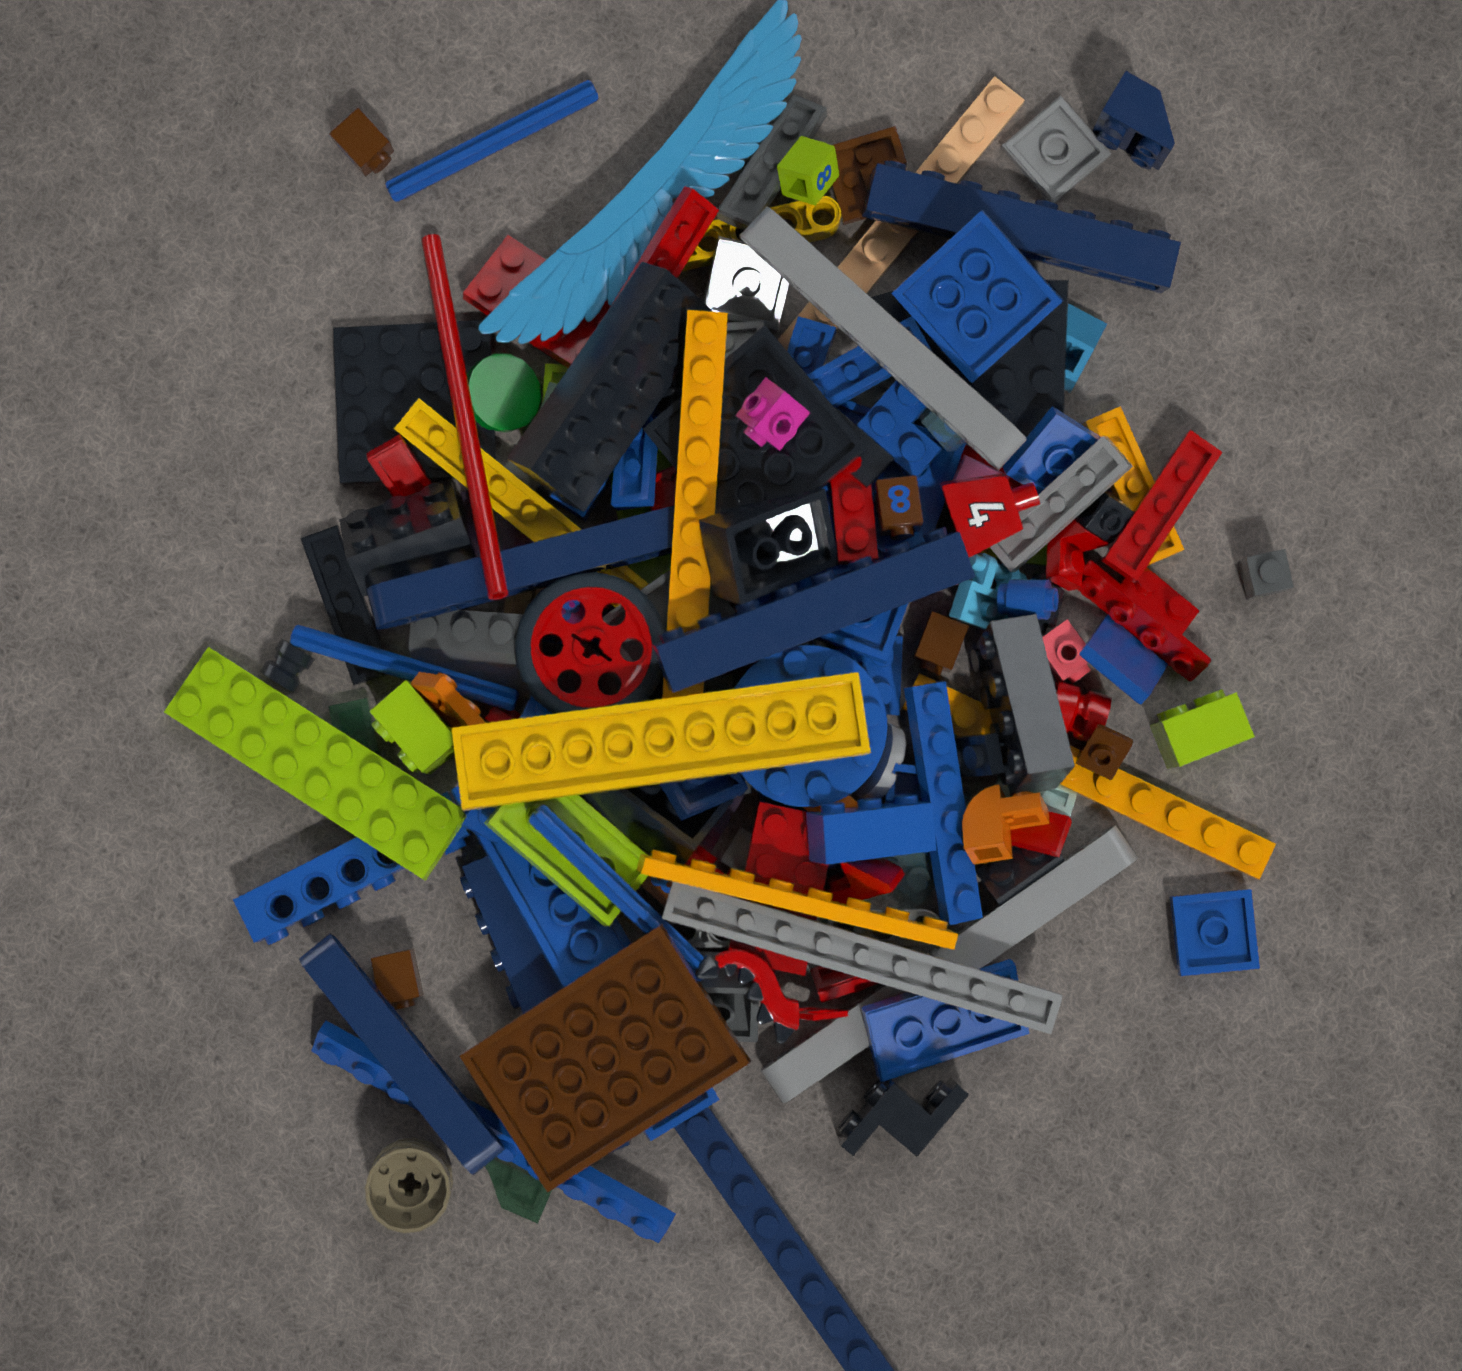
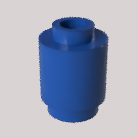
(1026, 598)

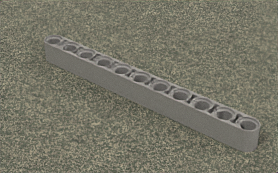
(975, 947)

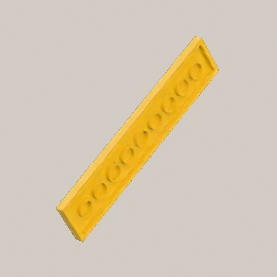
(660, 741)

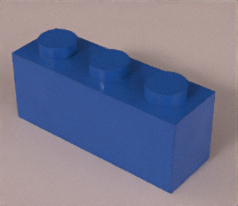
(871, 829)

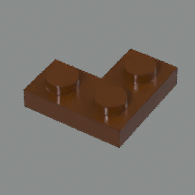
(855, 163)

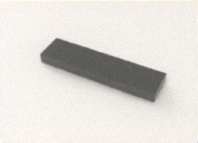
(760, 179)

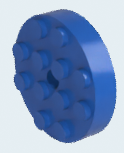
(823, 780)

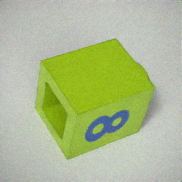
(808, 170)

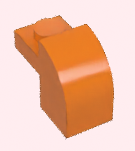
(991, 818)

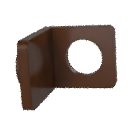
(1104, 751)

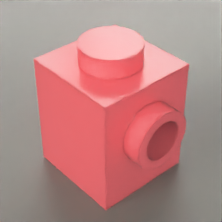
(1063, 651)

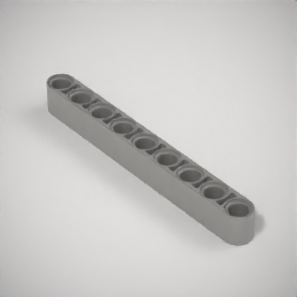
(883, 338)

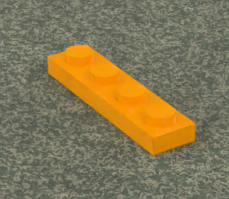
(1136, 481)

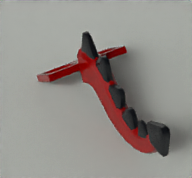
(766, 989)

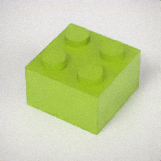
(416, 729)
(1201, 731)

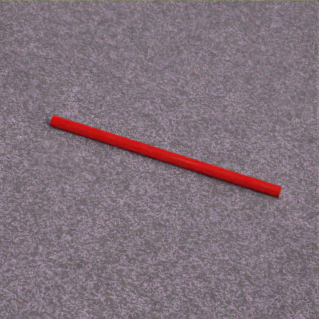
(464, 418)

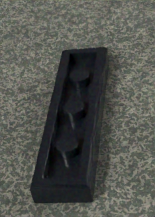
(341, 595)

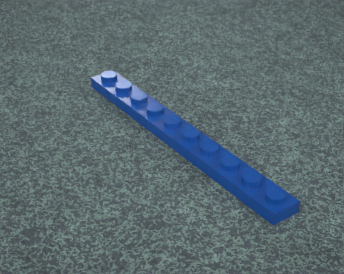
(590, 1185)

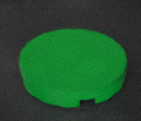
(503, 392)

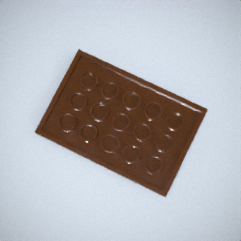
(605, 1058)

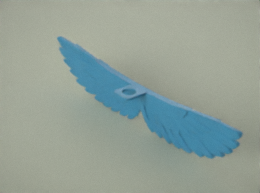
(697, 155)

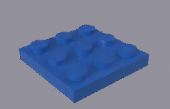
(977, 296)

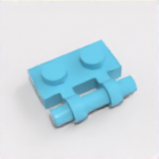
(975, 600)

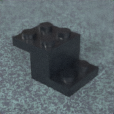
(901, 1115)

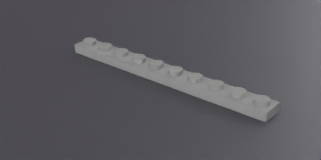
(863, 956)

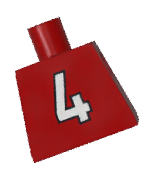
(987, 509)

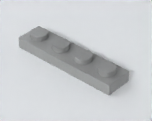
(1063, 502)

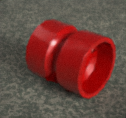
(1081, 711)

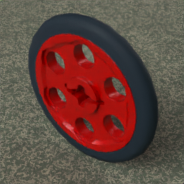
(594, 592)

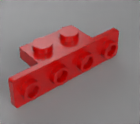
(1150, 613)

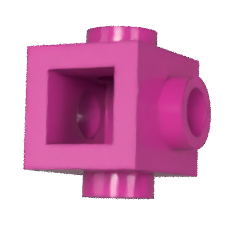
(771, 415)

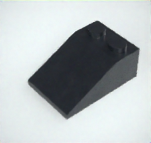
(768, 544)

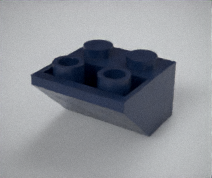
(1136, 122)

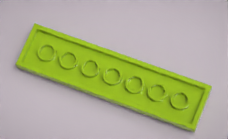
(316, 763)

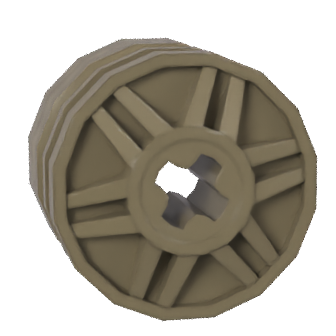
(391, 1200)

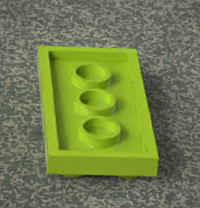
(609, 843)

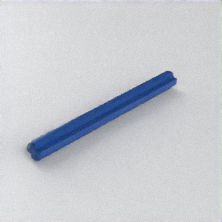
(492, 141)
(400, 666)
(607, 880)

